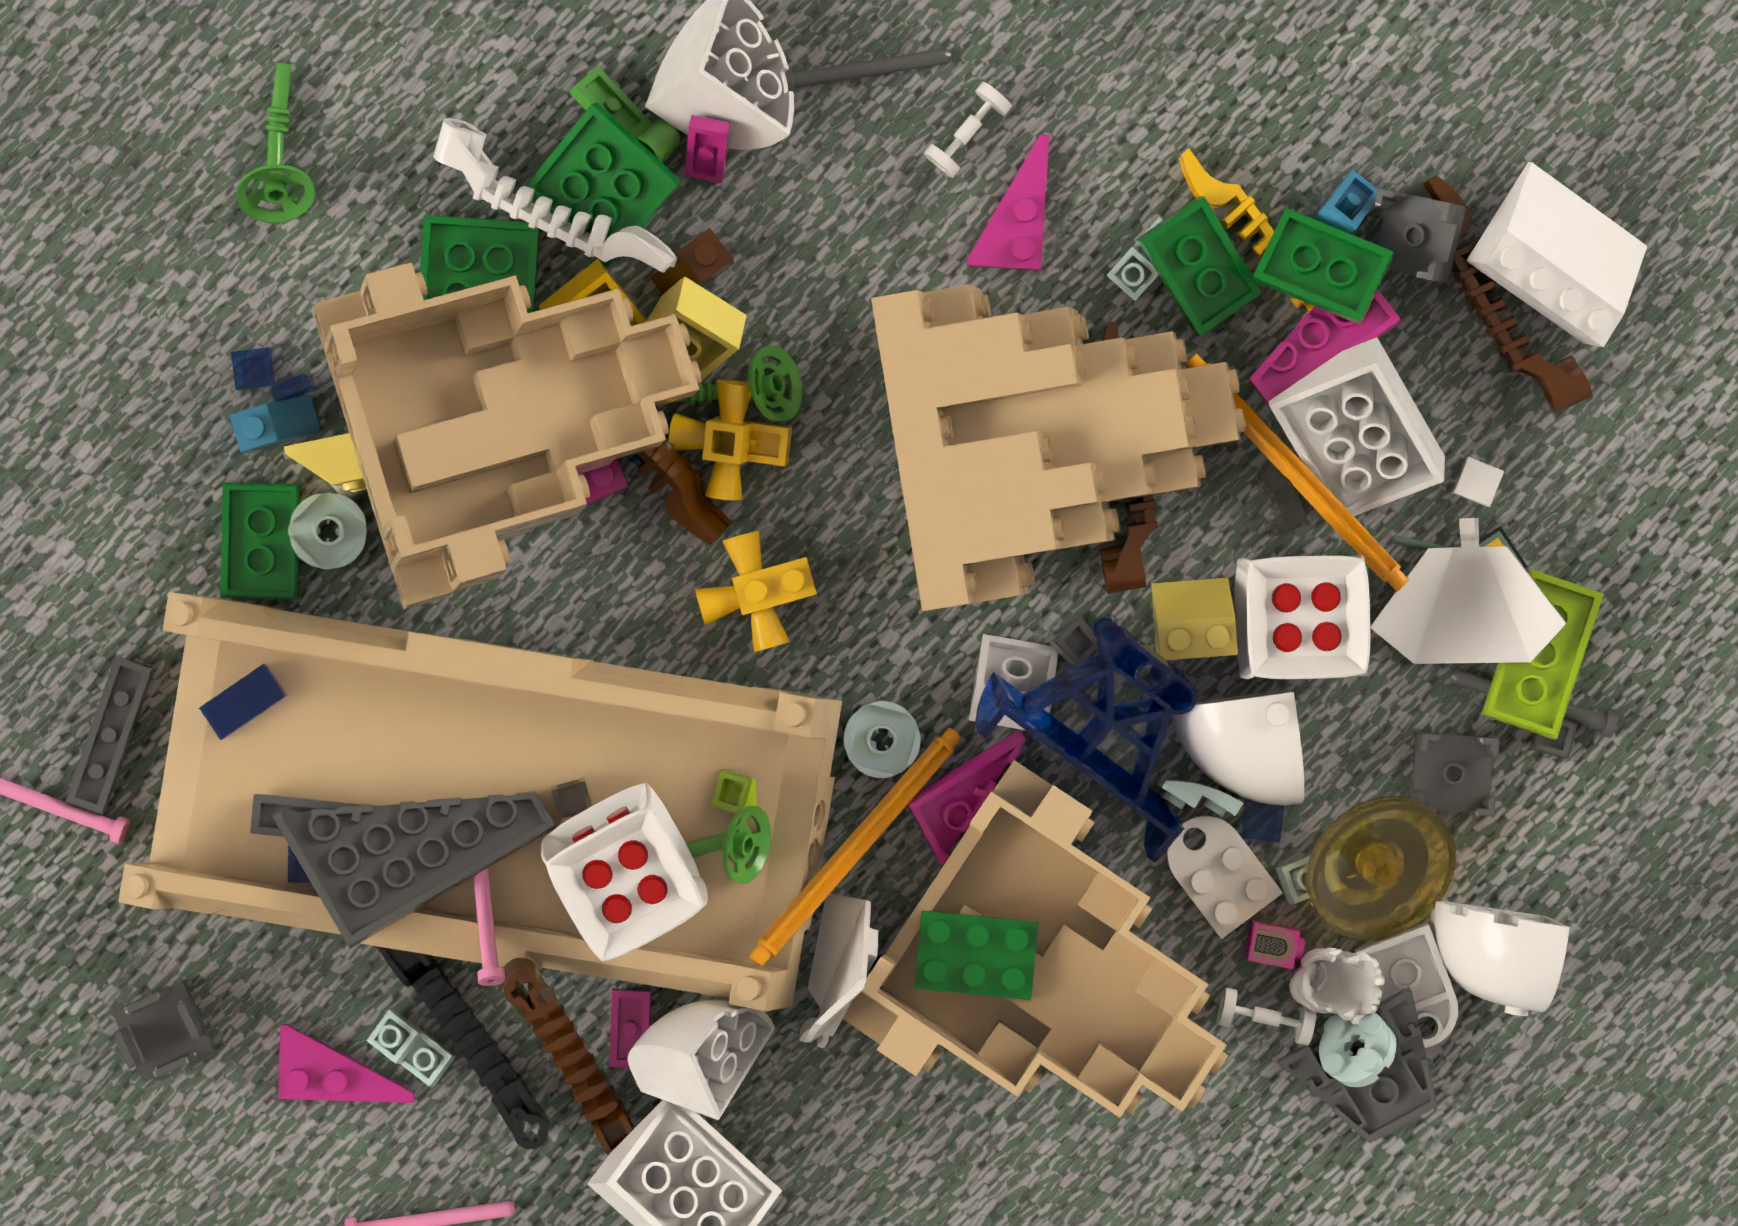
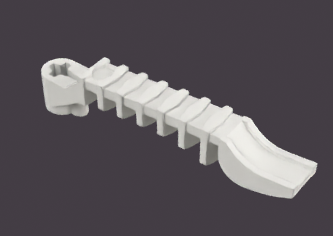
(461, 148)

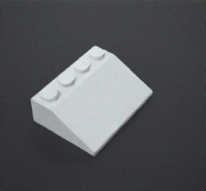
(1560, 256)
(1360, 430)
(682, 1174)

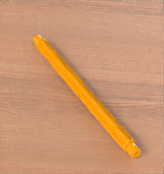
(1316, 492)
(854, 847)

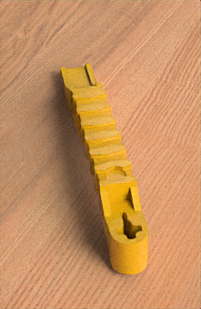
(1220, 194)

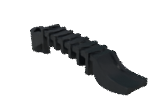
(482, 1053)

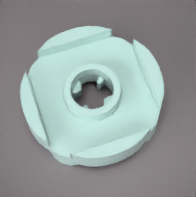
(305, 530)
(863, 750)
(1369, 1061)

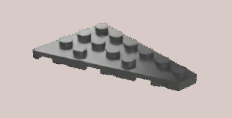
(393, 859)

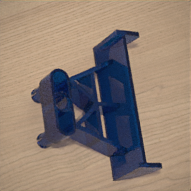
(1168, 694)

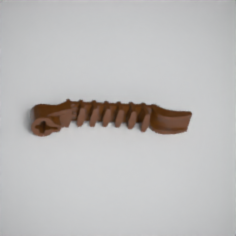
(1561, 382)
(687, 499)
(1123, 563)
(569, 1052)

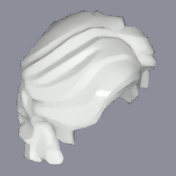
(1341, 987)

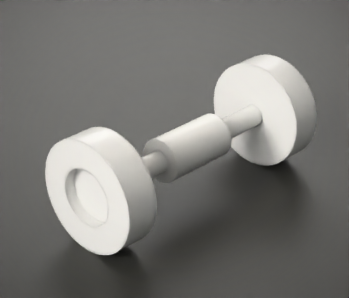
(968, 129)
(1228, 1007)

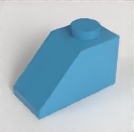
(1348, 203)
(275, 423)

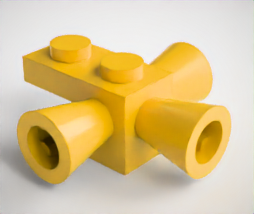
(731, 440)
(757, 590)

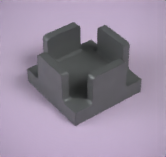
(162, 1032)

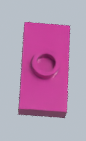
(707, 149)
(628, 1022)

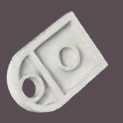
(1221, 875)
(1416, 962)

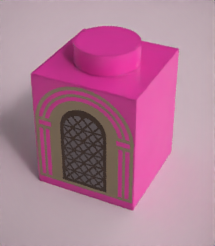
(1273, 944)

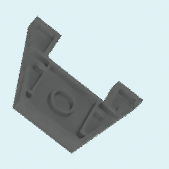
(1392, 1100)

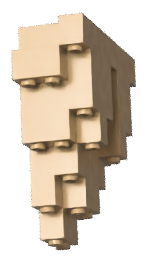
(489, 412)
(1027, 434)
(1102, 999)

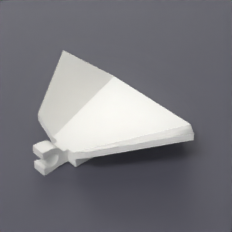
(1469, 607)
(840, 963)

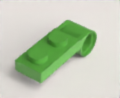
(598, 87)

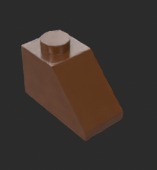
(698, 261)

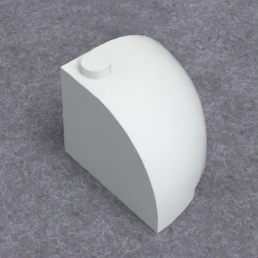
(726, 72)
(1247, 745)
(1501, 954)
(699, 1054)

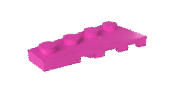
(1316, 341)

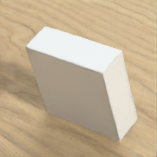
(1478, 482)

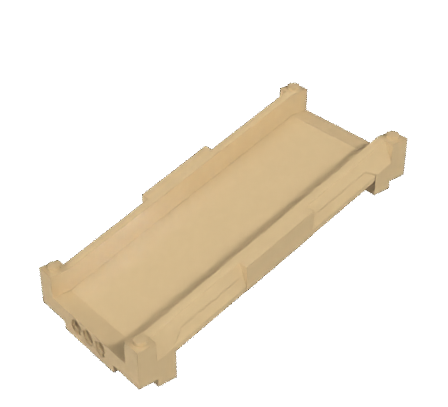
(448, 717)

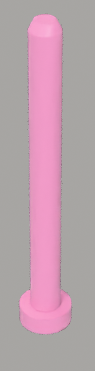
(115, 828)
(491, 973)
(444, 1217)

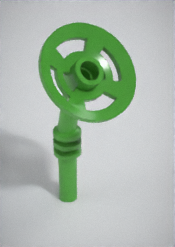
(273, 179)
(765, 385)
(739, 845)

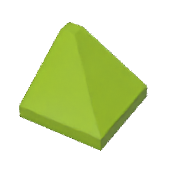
(734, 792)

